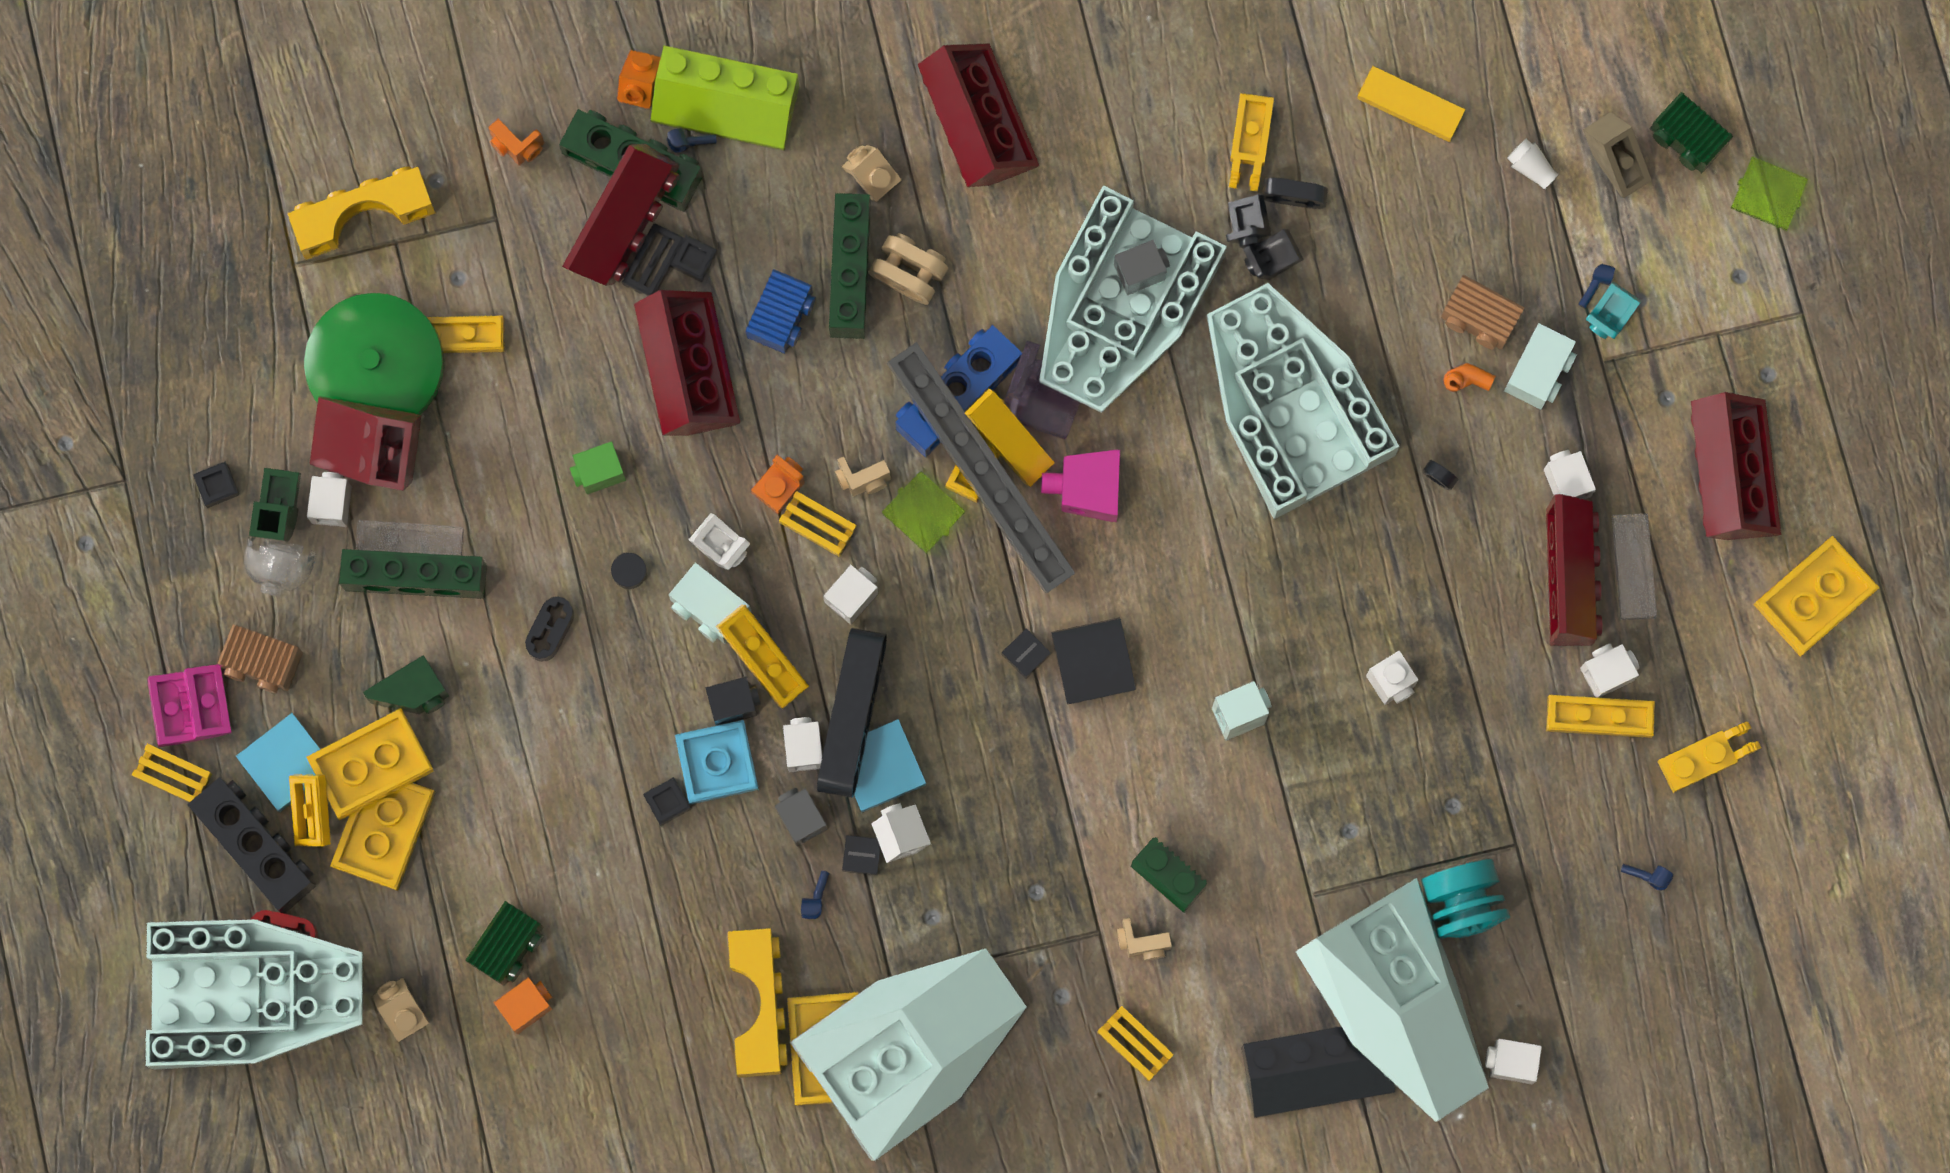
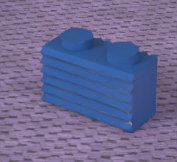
(780, 312)

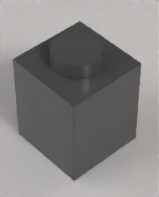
(1141, 266)
(800, 816)

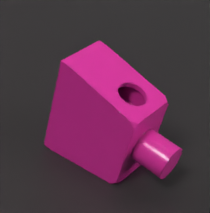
(1087, 484)

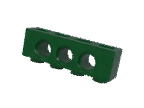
(590, 126)
(849, 266)
(413, 574)

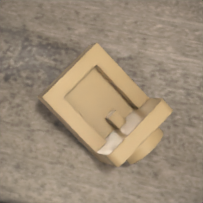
(871, 171)
(869, 479)
(1150, 946)
(399, 1009)

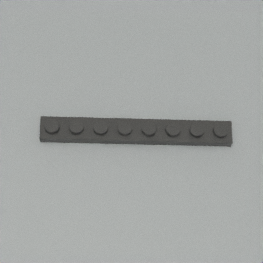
(980, 468)

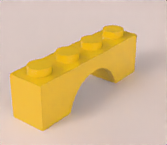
(320, 223)
(759, 1048)

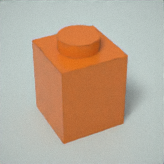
(524, 1004)

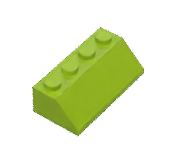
(724, 97)

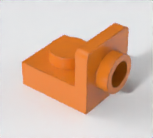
(779, 483)

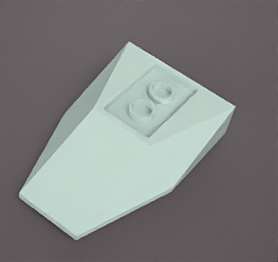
(1096, 331)
(1293, 401)
(245, 992)
(1400, 1000)
(910, 1045)

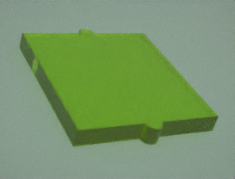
(1769, 193)
(923, 512)

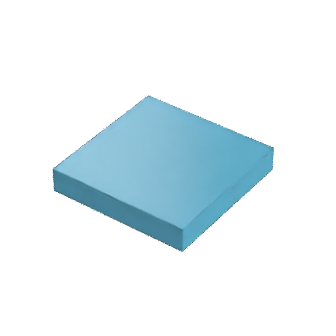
(277, 756)
(716, 762)
(887, 767)

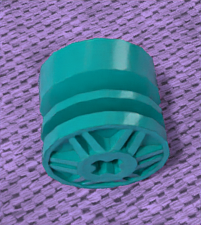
(1465, 899)

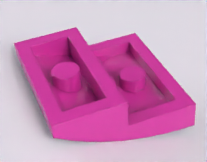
(189, 705)

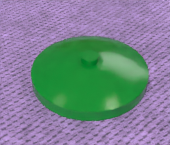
(375, 354)

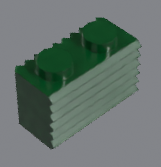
(1690, 133)
(1168, 874)
(505, 944)

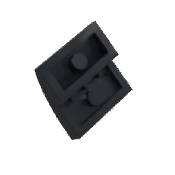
(1093, 660)

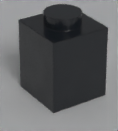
(733, 701)

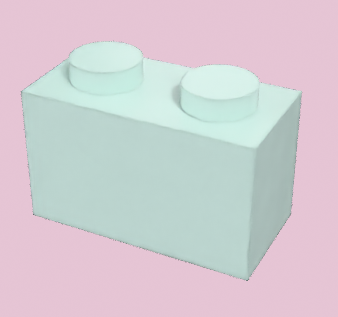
(1540, 366)
(704, 600)
(1241, 710)

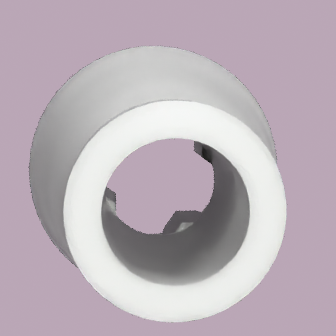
(1532, 163)

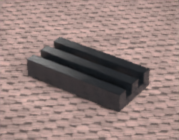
(640, 286)

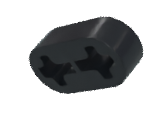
(1294, 193)
(557, 632)

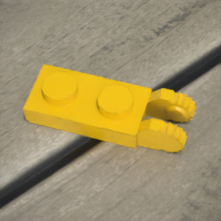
(1250, 137)
(1705, 758)

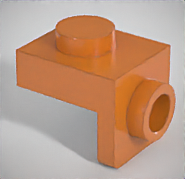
(638, 79)
(507, 143)

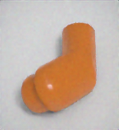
(1467, 375)

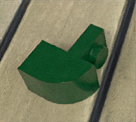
(276, 511)

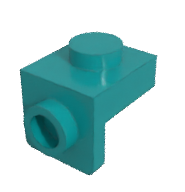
(1612, 311)

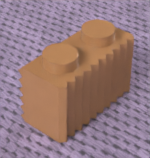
(1481, 313)
(259, 658)

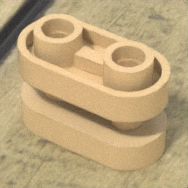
(903, 250)

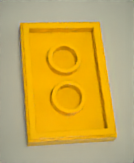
(1816, 596)
(370, 763)
(383, 836)
(802, 1015)

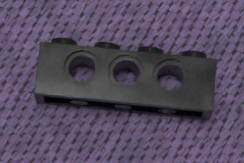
(212, 806)

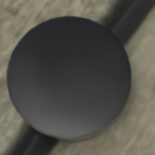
(1440, 475)
(628, 570)

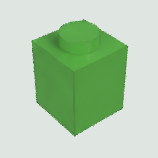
(597, 468)

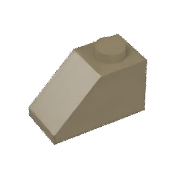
(1618, 153)

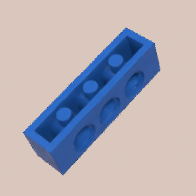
(984, 344)

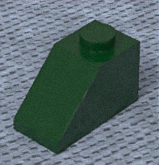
(410, 688)

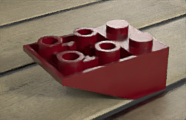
(365, 442)

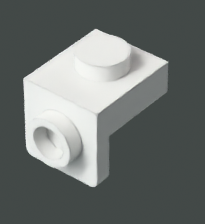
(720, 543)

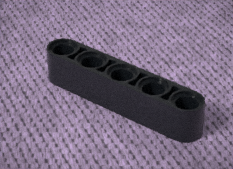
(852, 713)

